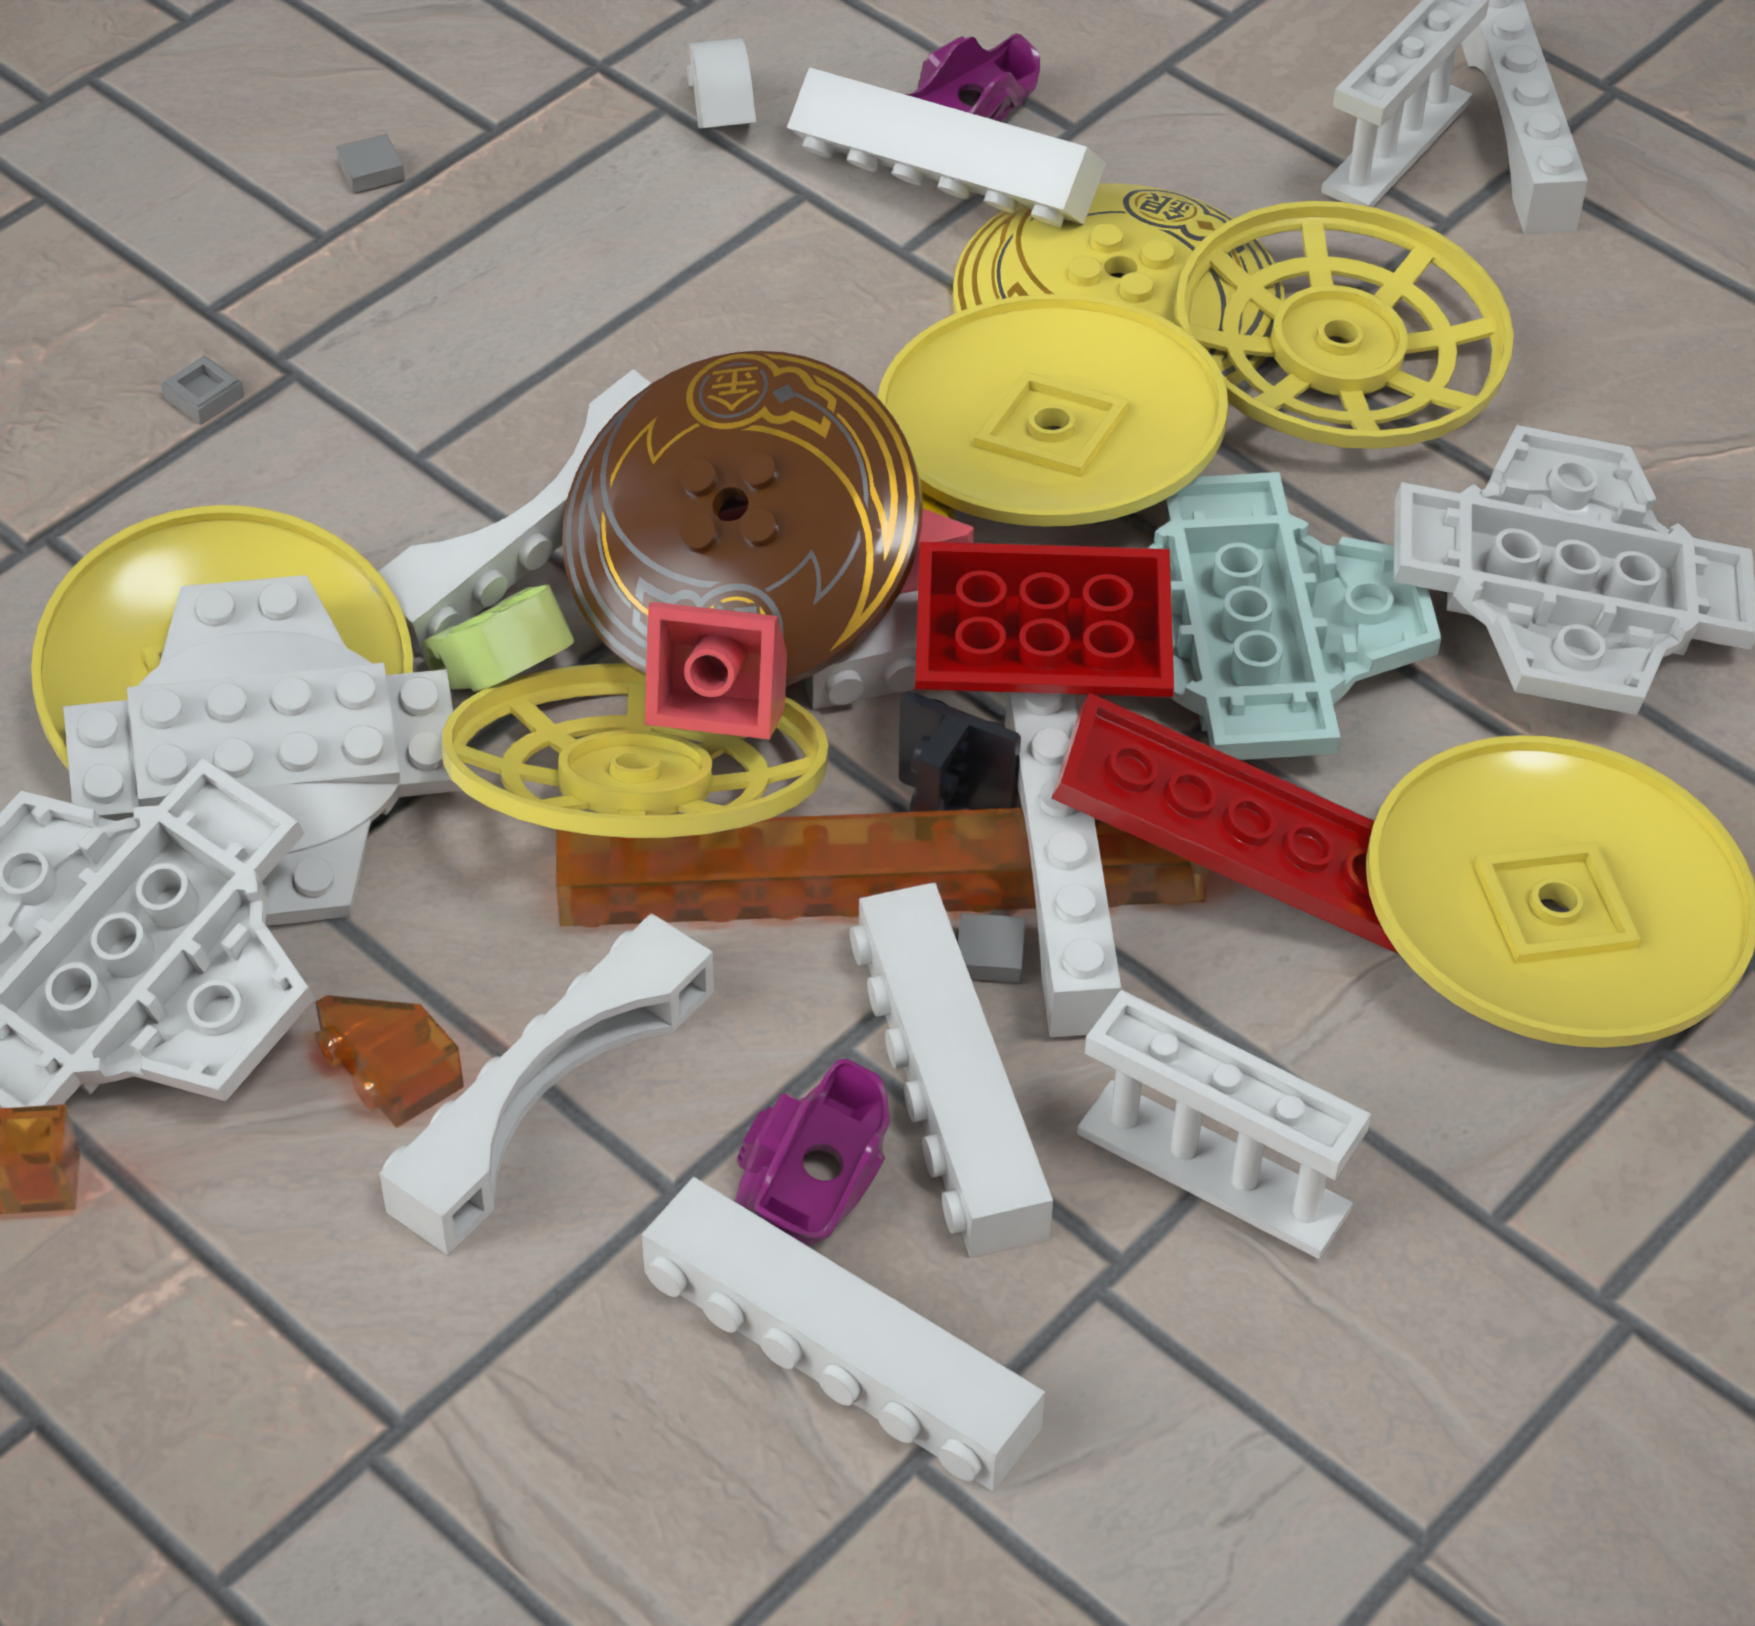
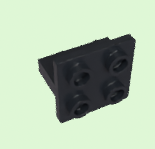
(955, 758)

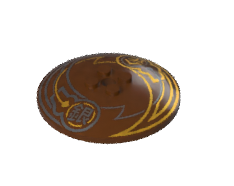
(824, 521)

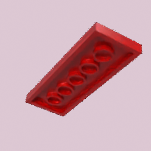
(1220, 814)

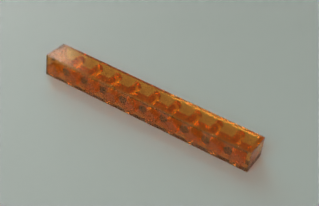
(830, 861)

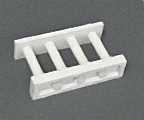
(1402, 98)
(1237, 1091)

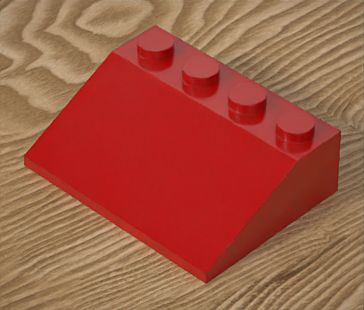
(1044, 619)

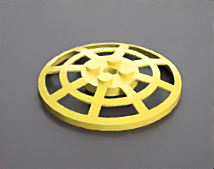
(1365, 322)
(623, 767)

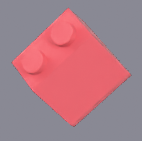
(714, 670)

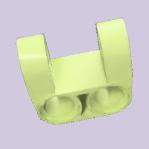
(500, 640)

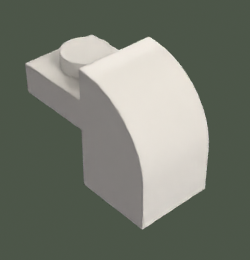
(721, 82)

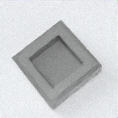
(370, 163)
(202, 390)
(992, 946)

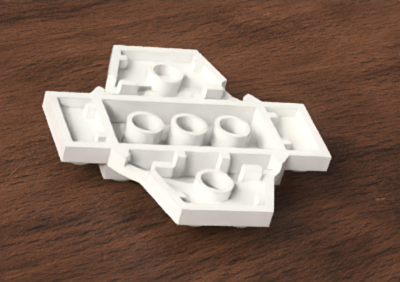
(1573, 569)
(286, 710)
(141, 942)

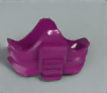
(1000, 74)
(840, 1116)

